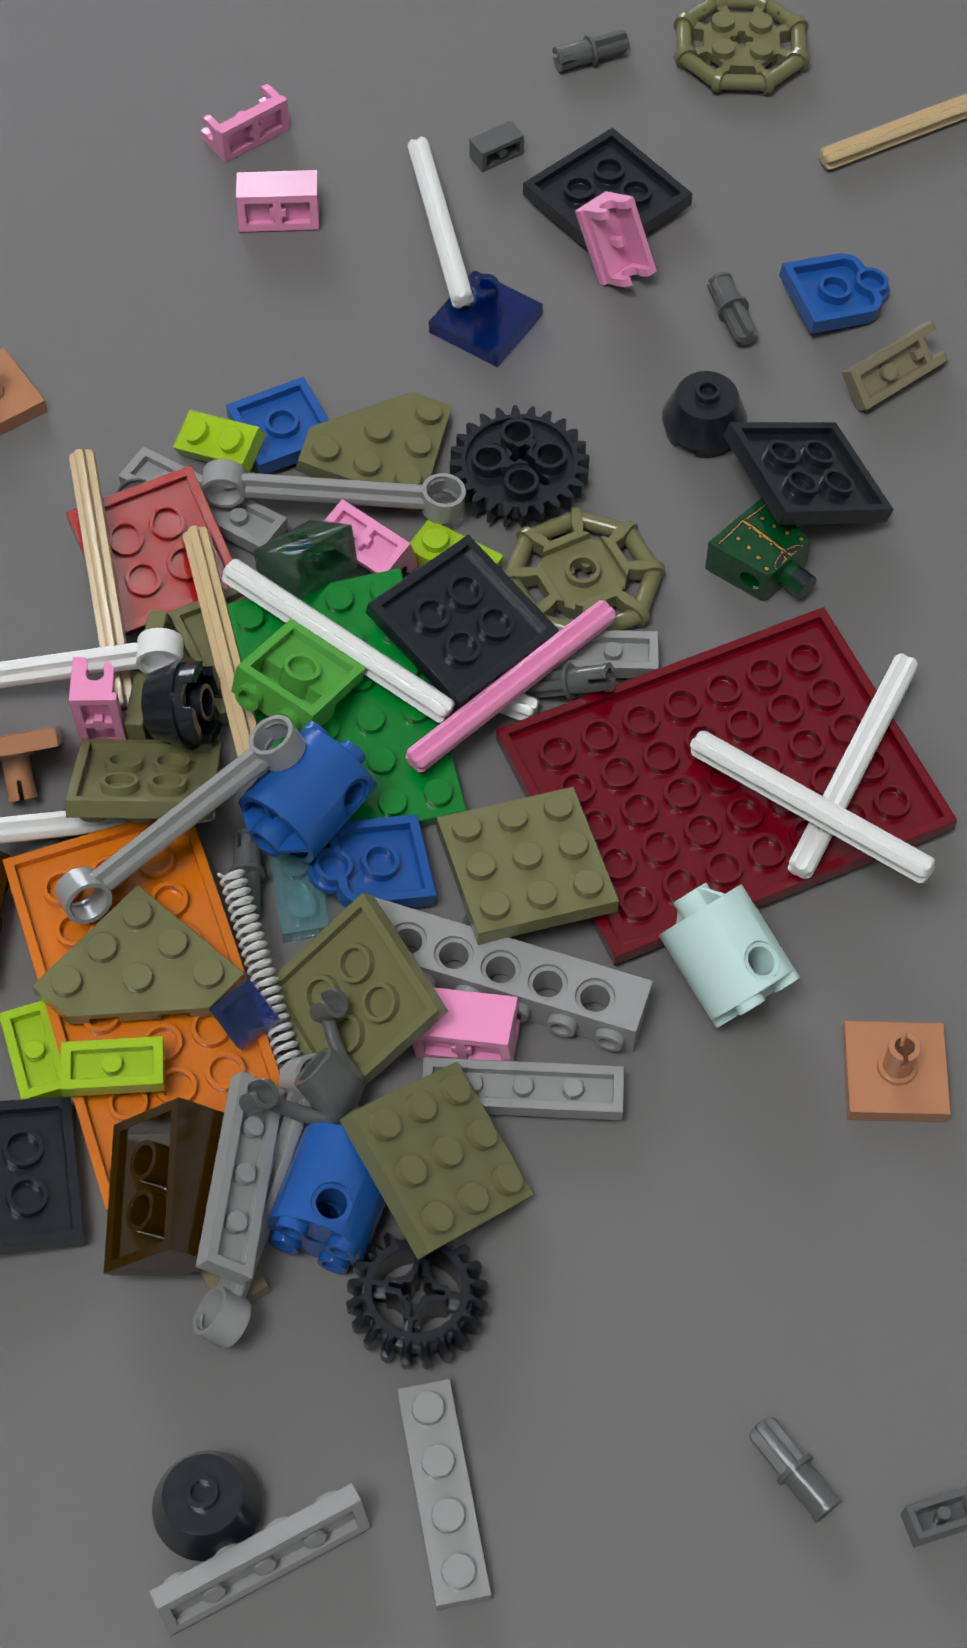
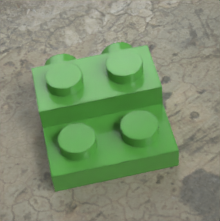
(296, 676)

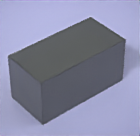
(496, 146)
(936, 1517)

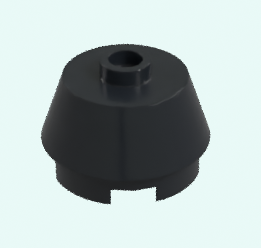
(701, 412)
(181, 704)
(206, 1504)

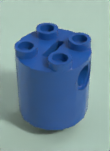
(310, 801)
(332, 1183)

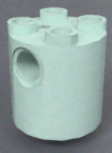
(726, 952)

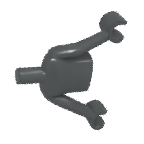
(327, 1081)

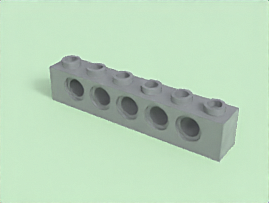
(530, 969)

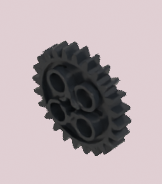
(520, 466)

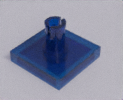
(491, 323)

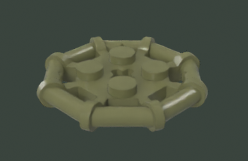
(741, 66)
(577, 550)

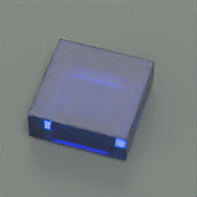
(245, 1014)

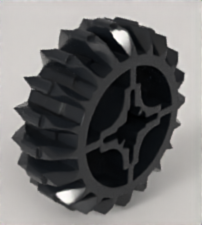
(436, 1303)

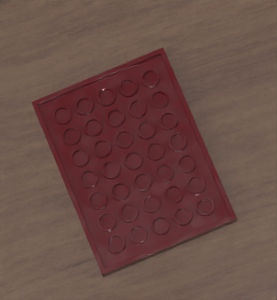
(680, 823)

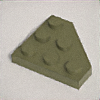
(378, 443)
(137, 968)

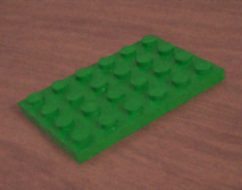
(369, 713)

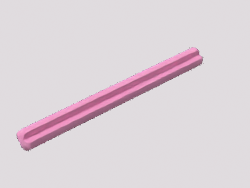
(509, 686)

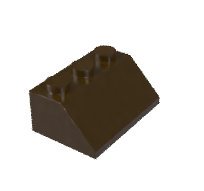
(160, 1189)

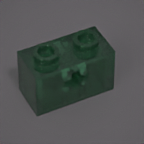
(308, 556)

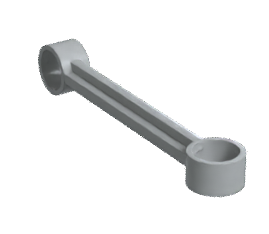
(331, 490)
(180, 818)
(224, 1309)

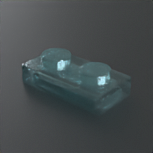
(299, 903)

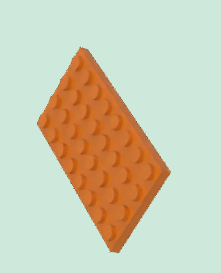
(197, 1049)

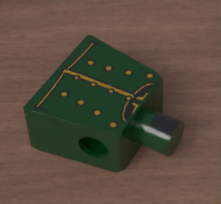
(761, 555)

